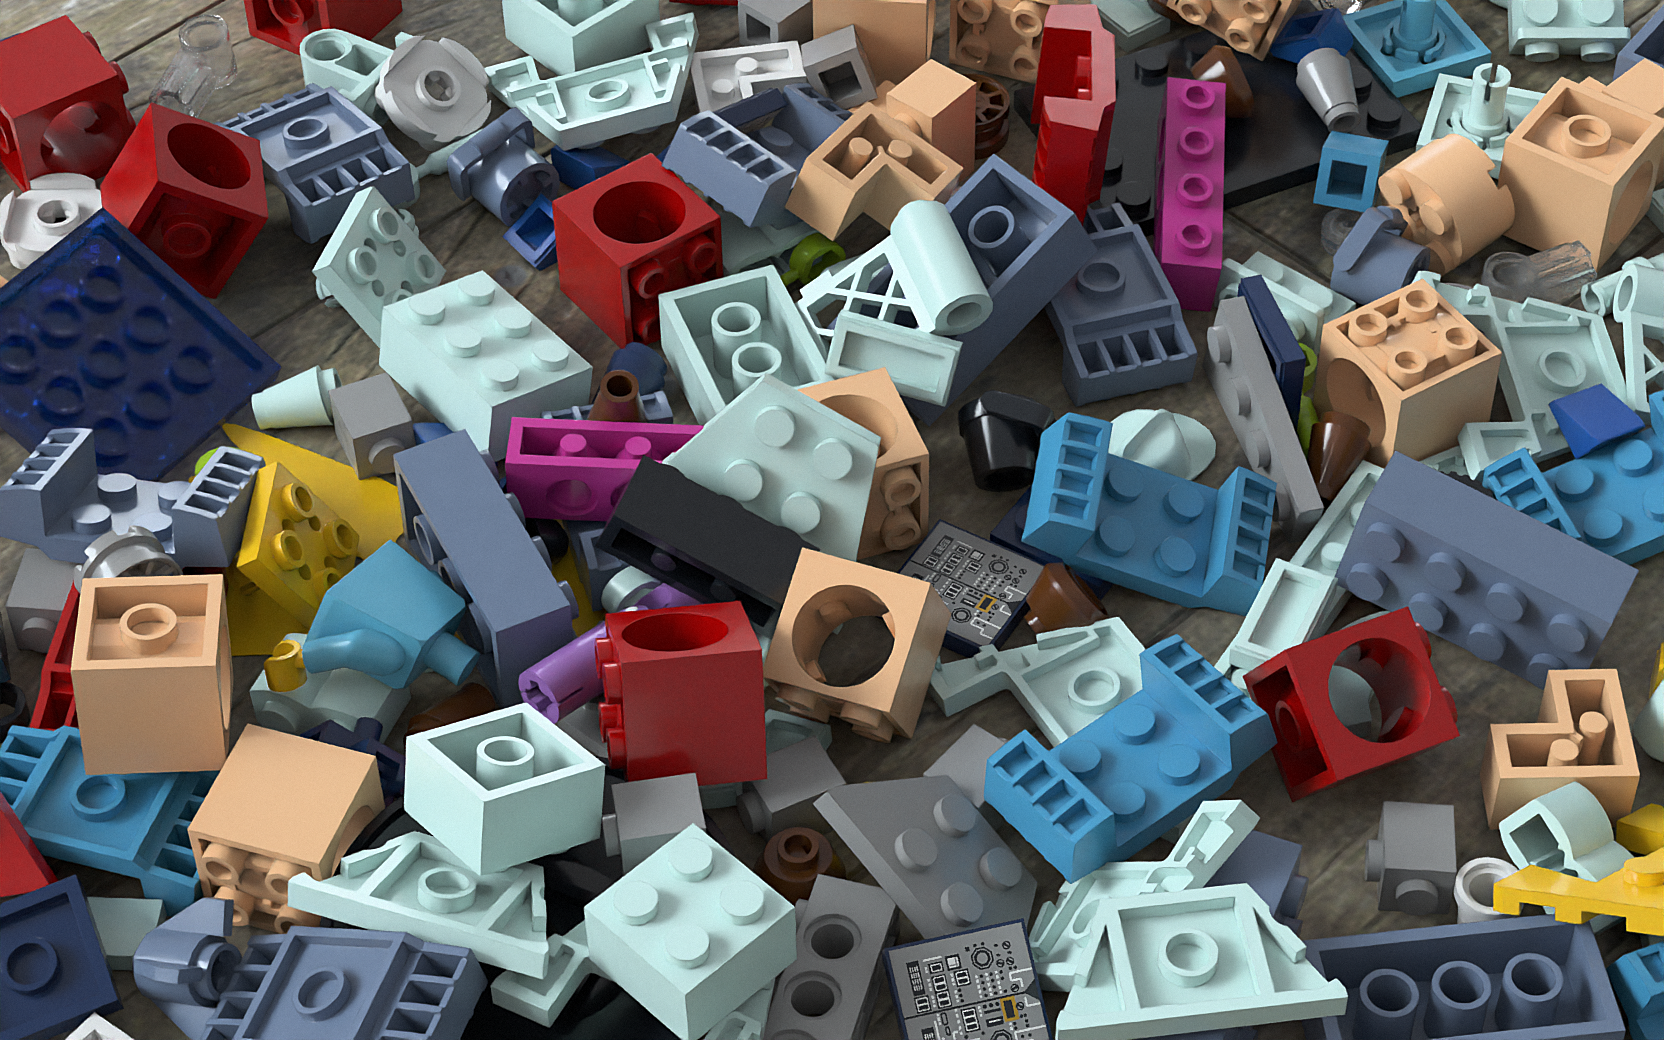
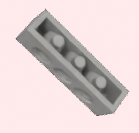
(839, 922)

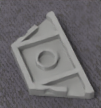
(931, 853)

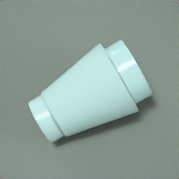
(297, 401)

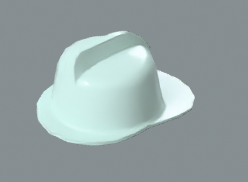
(1163, 442)

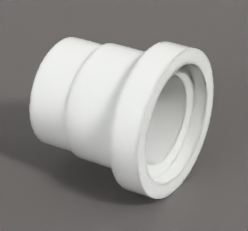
(1475, 889)

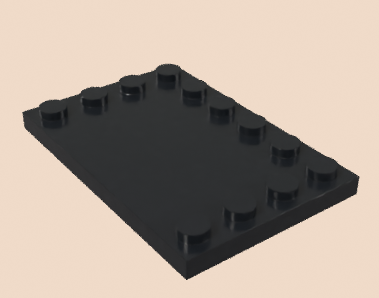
(1262, 153)

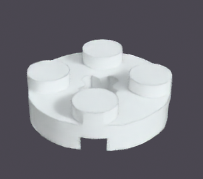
(414, 110)
(29, 219)

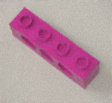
(1190, 189)
(581, 465)

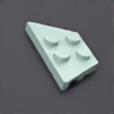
(433, 895)
(1191, 967)

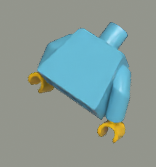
(383, 621)

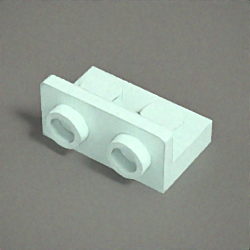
(1567, 28)
(1301, 300)

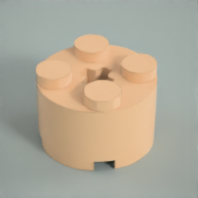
(1448, 200)

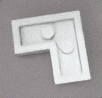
(740, 72)

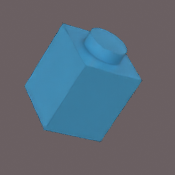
(1350, 171)

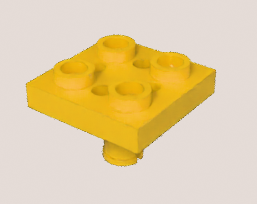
(292, 545)

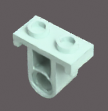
(348, 65)

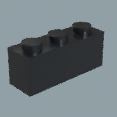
(702, 543)

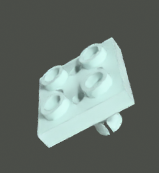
(1477, 110)
(362, 263)

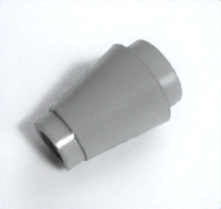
(1329, 87)

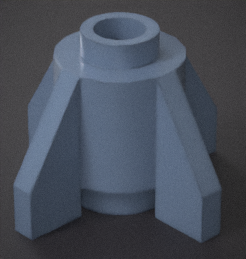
(188, 963)

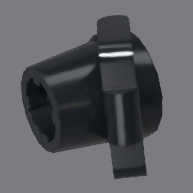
(1003, 439)

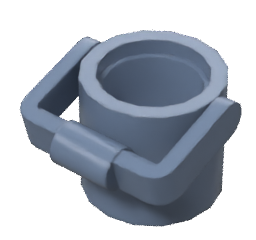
(503, 168)
(1376, 257)

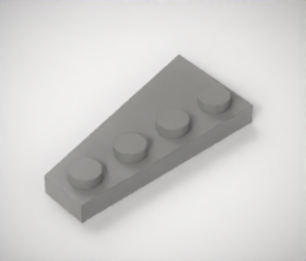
(1259, 417)

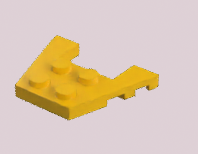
(1628, 893)

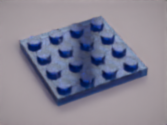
(122, 348)

